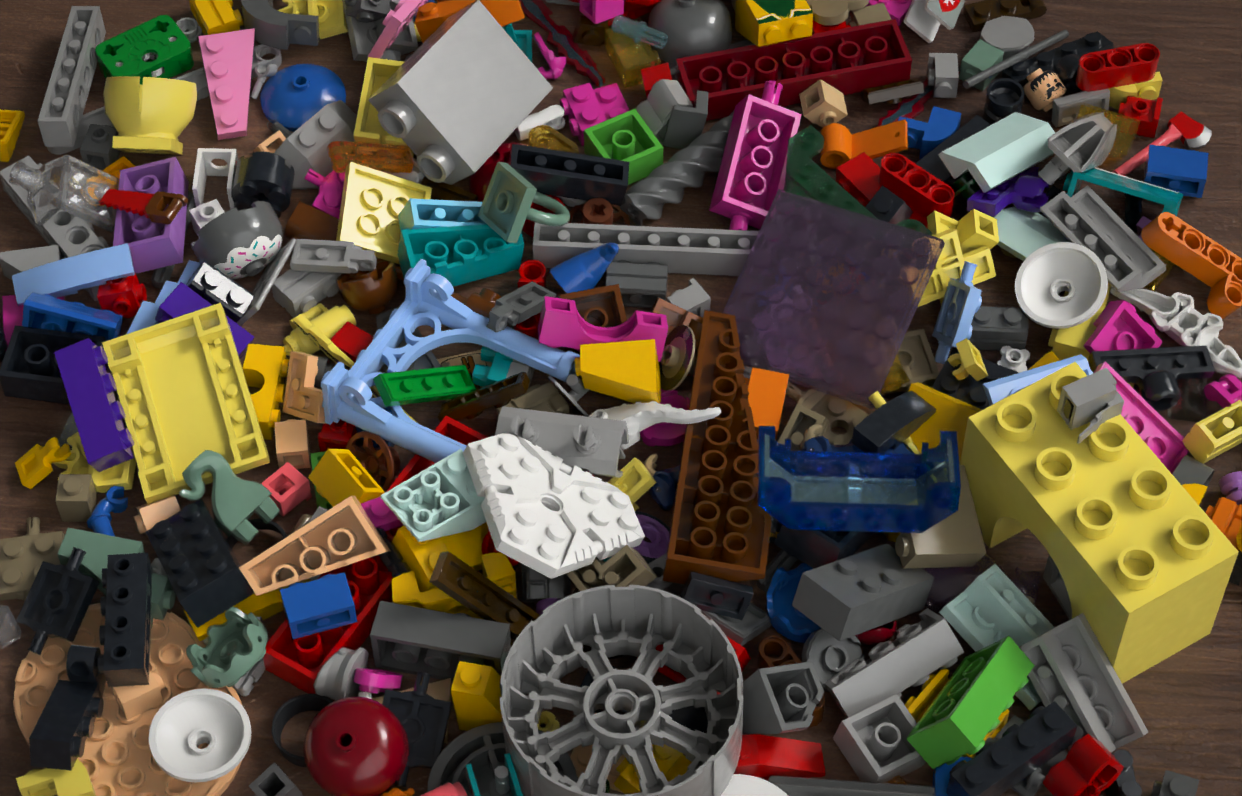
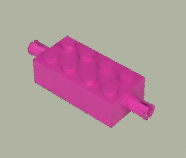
(754, 158)

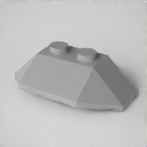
(308, 144)

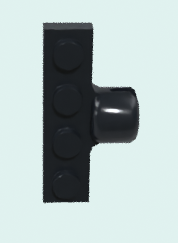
(1062, 60)
(1158, 370)

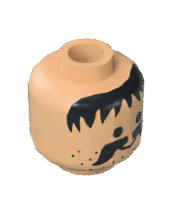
(1043, 88)

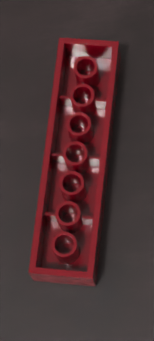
(842, 58)

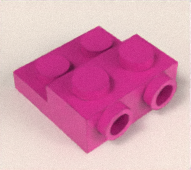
(591, 106)
(1121, 329)

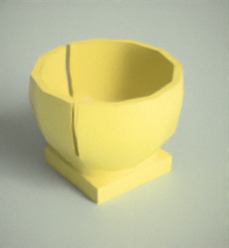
(149, 114)

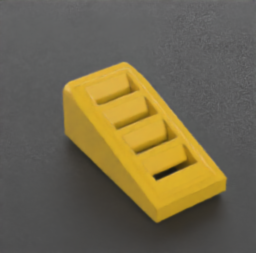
(9, 132)

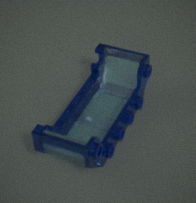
(858, 488)

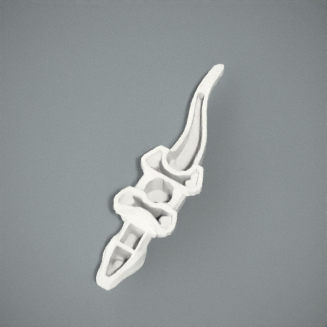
(1185, 325)
(643, 415)

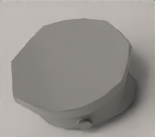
(1008, 34)
(338, 674)

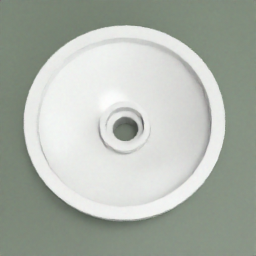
(1059, 269)
(197, 719)

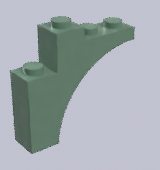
(98, 548)

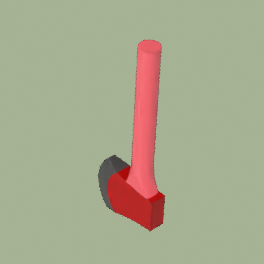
(1181, 127)

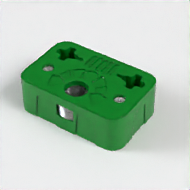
(147, 50)

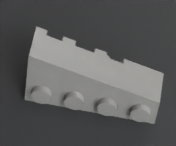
(896, 664)

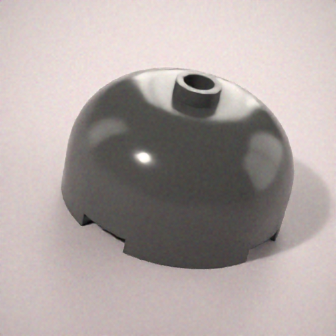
(691, 27)

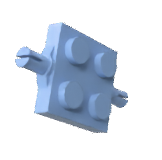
(957, 312)

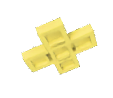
(951, 265)

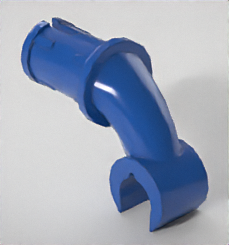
(101, 517)

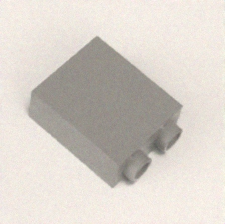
(460, 95)

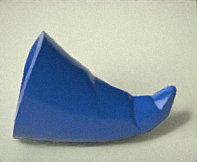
(584, 269)

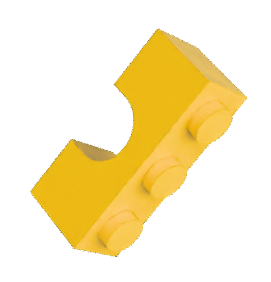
(266, 368)

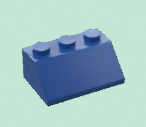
(60, 315)

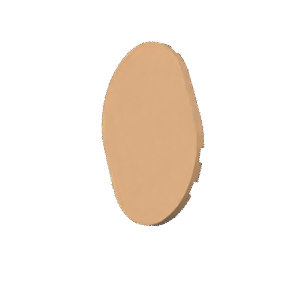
(119, 748)

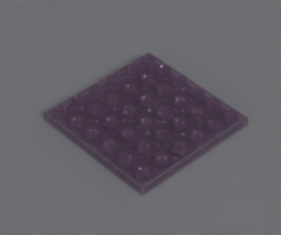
(829, 295)

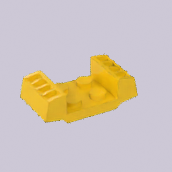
(494, 567)

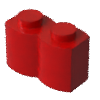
(1085, 770)

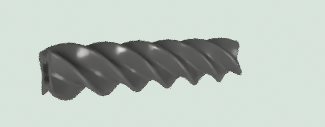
(681, 171)

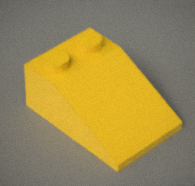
(423, 555)

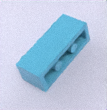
(439, 213)

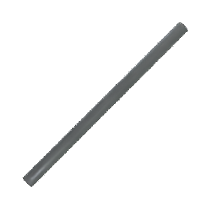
(1015, 59)

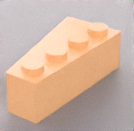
(324, 544)

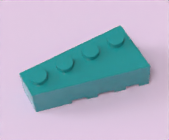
(459, 252)

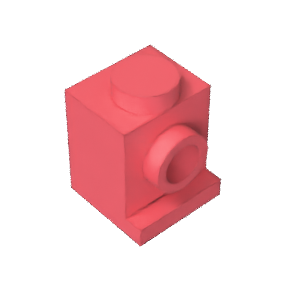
(287, 488)

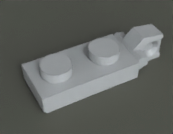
(331, 257)

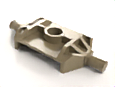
(836, 410)

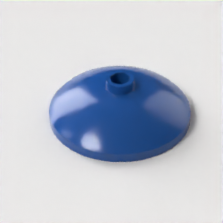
(299, 94)

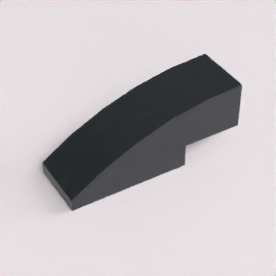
(892, 423)

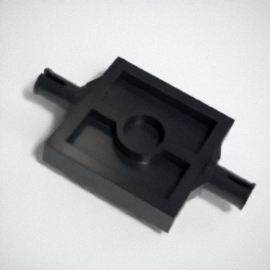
(57, 601)
(424, 723)

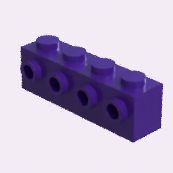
(94, 404)

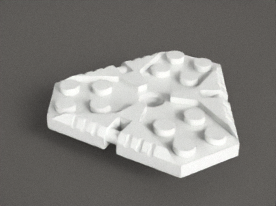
(547, 510)

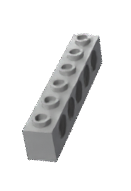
(71, 77)
(63, 229)

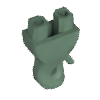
(231, 498)

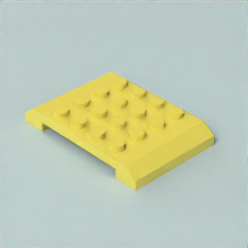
(185, 397)

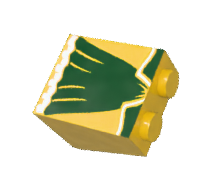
(773, 20)

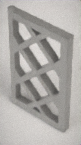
(267, 280)

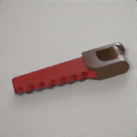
(146, 204)

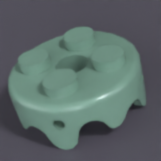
(230, 649)

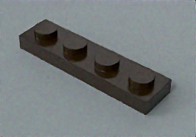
(480, 594)

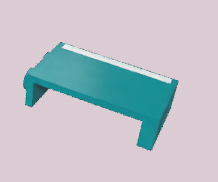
(1169, 198)

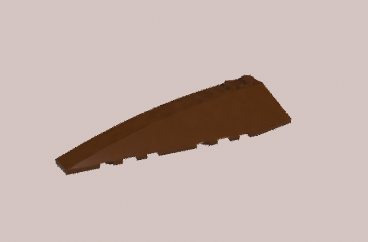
(716, 508)

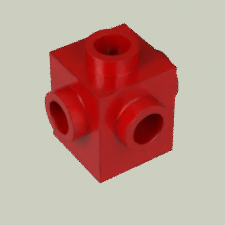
(122, 296)

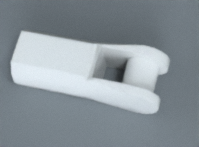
(550, 116)

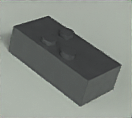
(861, 592)
(435, 641)

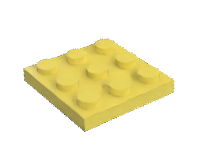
(372, 209)

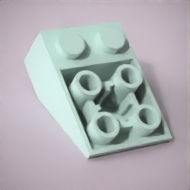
(437, 500)

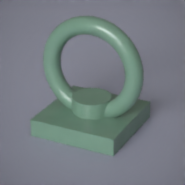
(509, 203)

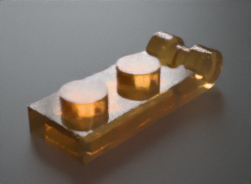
(372, 155)

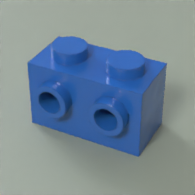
(1177, 169)
(318, 605)

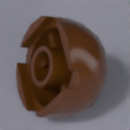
(369, 288)

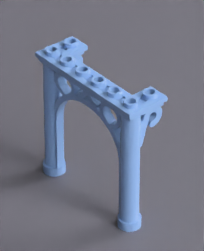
(426, 303)

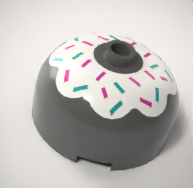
(240, 240)

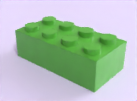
(971, 703)

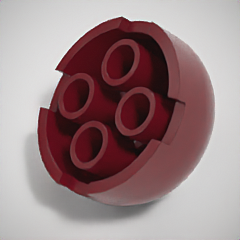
(355, 747)

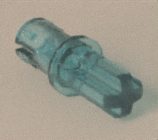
(639, 32)

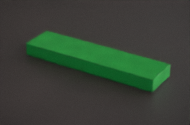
(424, 385)

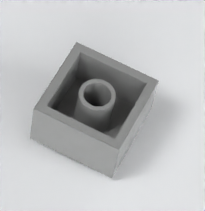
(877, 741)

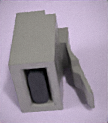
(1090, 400)

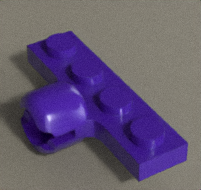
(1022, 190)

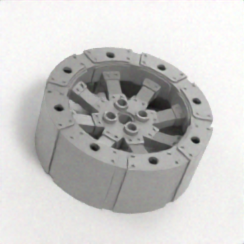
(614, 624)

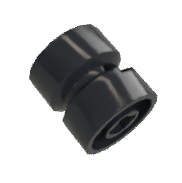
(1002, 99)

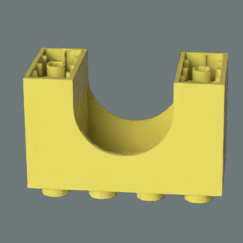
(1109, 515)

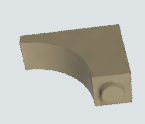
(949, 543)

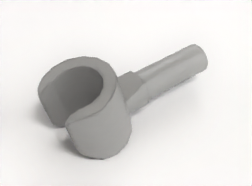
(260, 69)

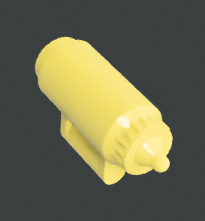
(326, 320)

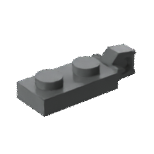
(518, 306)

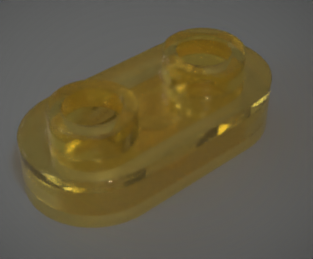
(552, 138)

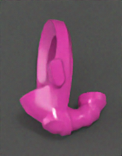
(556, 63)

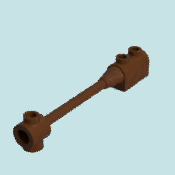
(314, 224)

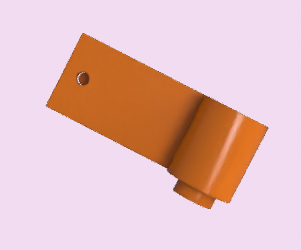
(876, 142)

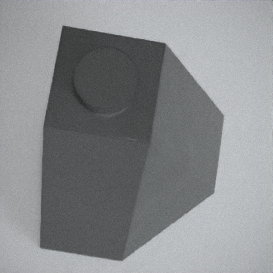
(780, 699)

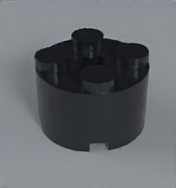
(263, 179)

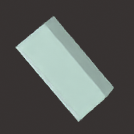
(1000, 150)
(1025, 232)
(993, 610)

